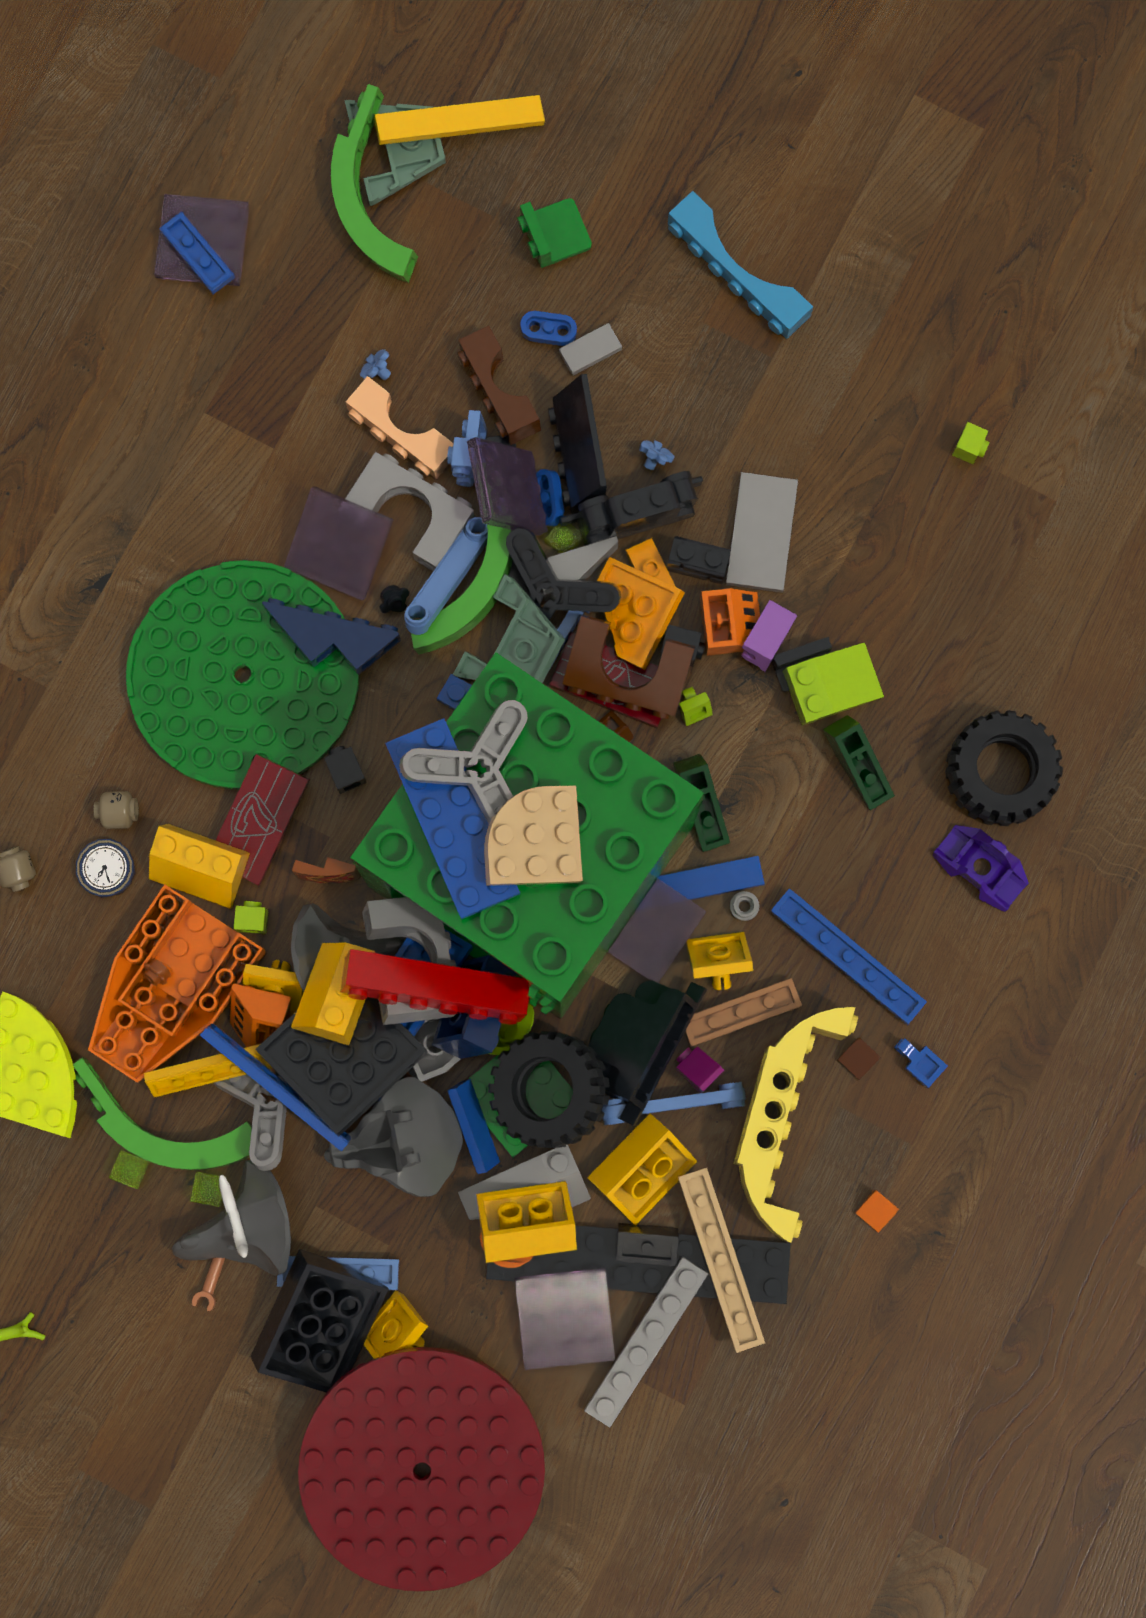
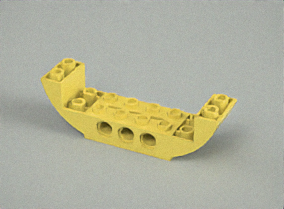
(757, 1163)

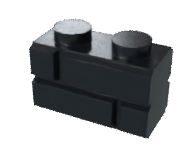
(698, 560)

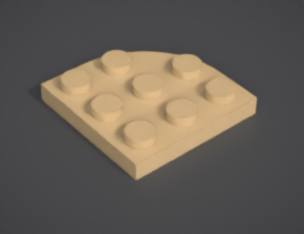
(535, 839)

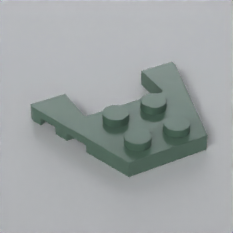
(407, 159)
(528, 642)

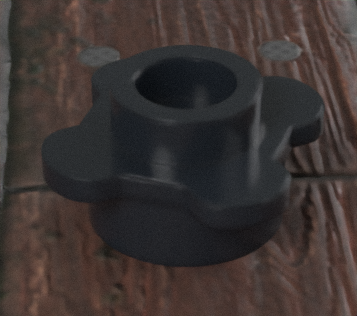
(393, 599)

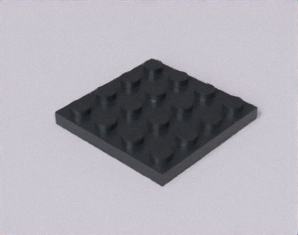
(341, 1078)

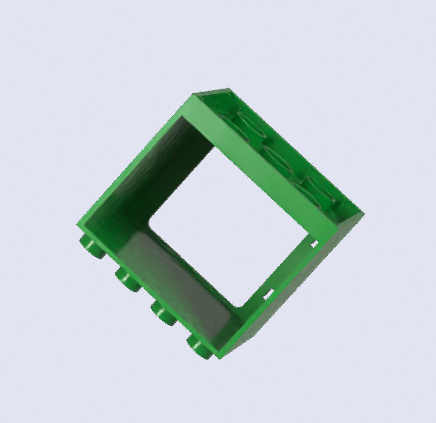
(629, 829)

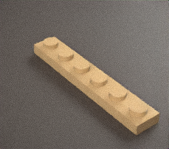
(721, 1260)

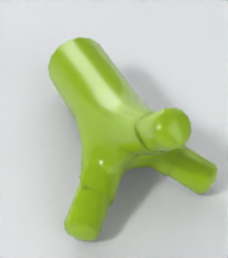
(20, 1330)

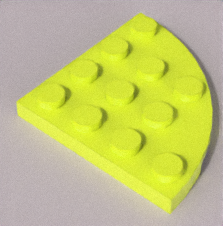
(34, 1069)

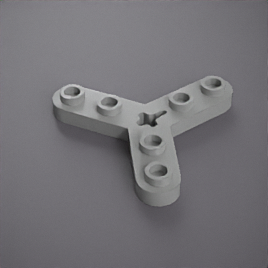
(490, 749)
(267, 1123)

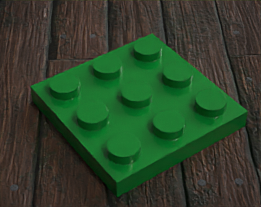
(545, 1092)

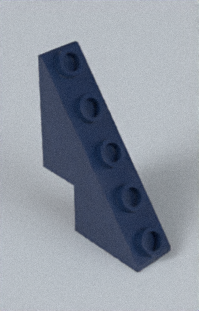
(322, 634)

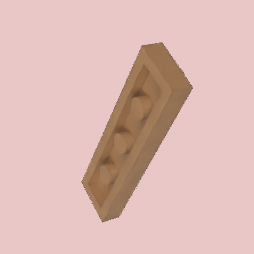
(742, 1012)

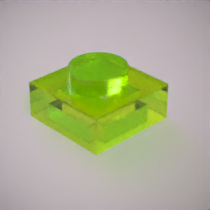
(564, 538)
(129, 1169)
(206, 1189)

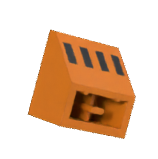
(728, 619)
(257, 1013)

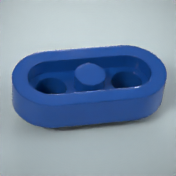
(549, 326)
(551, 495)

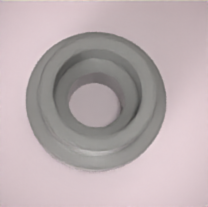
(749, 898)

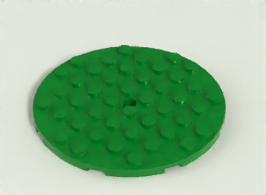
(187, 686)

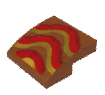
(333, 872)

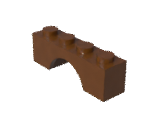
(513, 413)

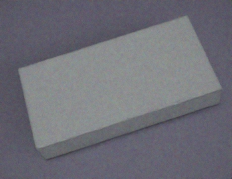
(590, 349)

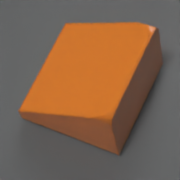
(876, 1211)

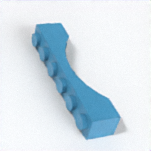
(779, 305)

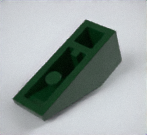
(859, 761)
(709, 821)

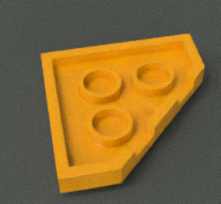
(642, 613)

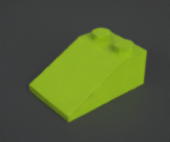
(832, 683)

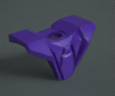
(1006, 872)

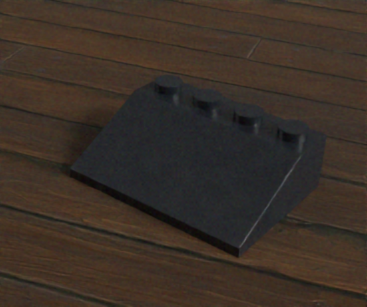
(578, 444)
(317, 1322)

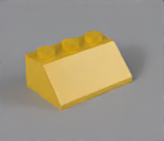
(196, 864)
(322, 1007)
(642, 1169)
(526, 1221)

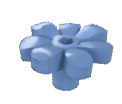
(376, 366)
(655, 454)

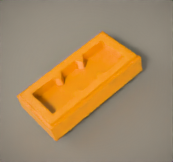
(648, 560)

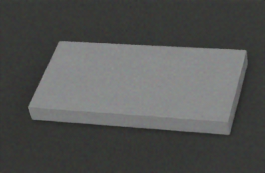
(762, 532)

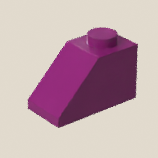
(698, 1068)

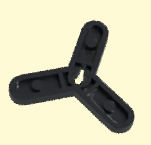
(539, 575)

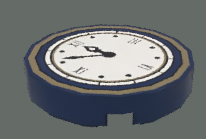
(105, 868)

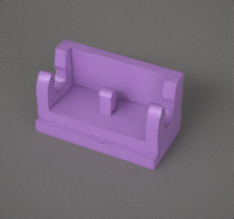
(767, 635)

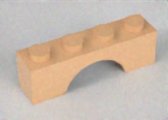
(371, 406)

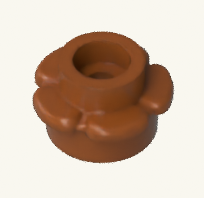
(156, 972)

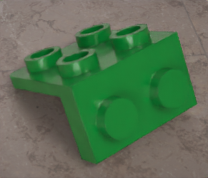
(554, 231)

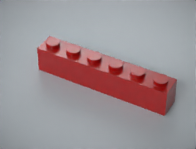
(435, 986)

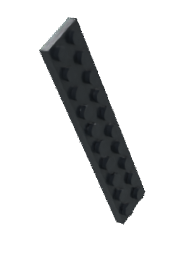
(761, 1263)

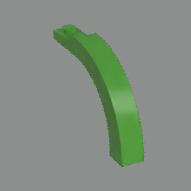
(345, 179)
(475, 602)
(192, 1156)

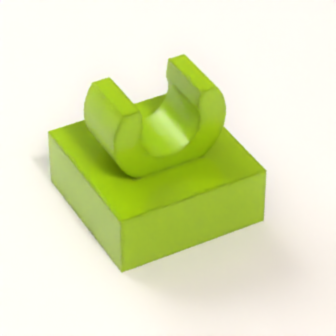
(694, 706)

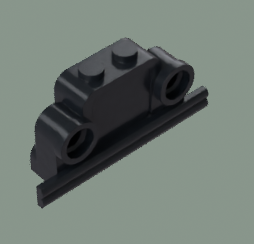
(636, 510)
(640, 1038)

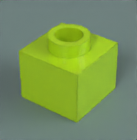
(971, 443)
(251, 918)

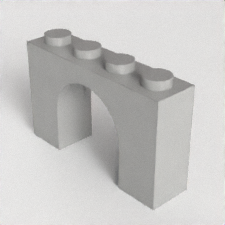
(387, 479)
(406, 919)

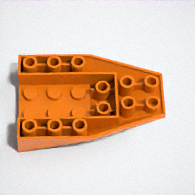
(148, 1023)

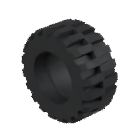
(1030, 741)
(511, 1082)

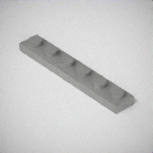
(646, 1341)

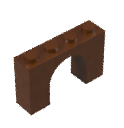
(587, 672)

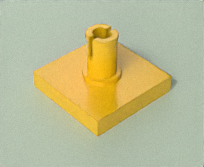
(719, 957)
(275, 980)
(395, 1327)

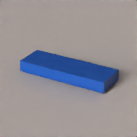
(197, 253)
(473, 1126)

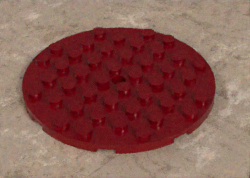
(412, 1411)

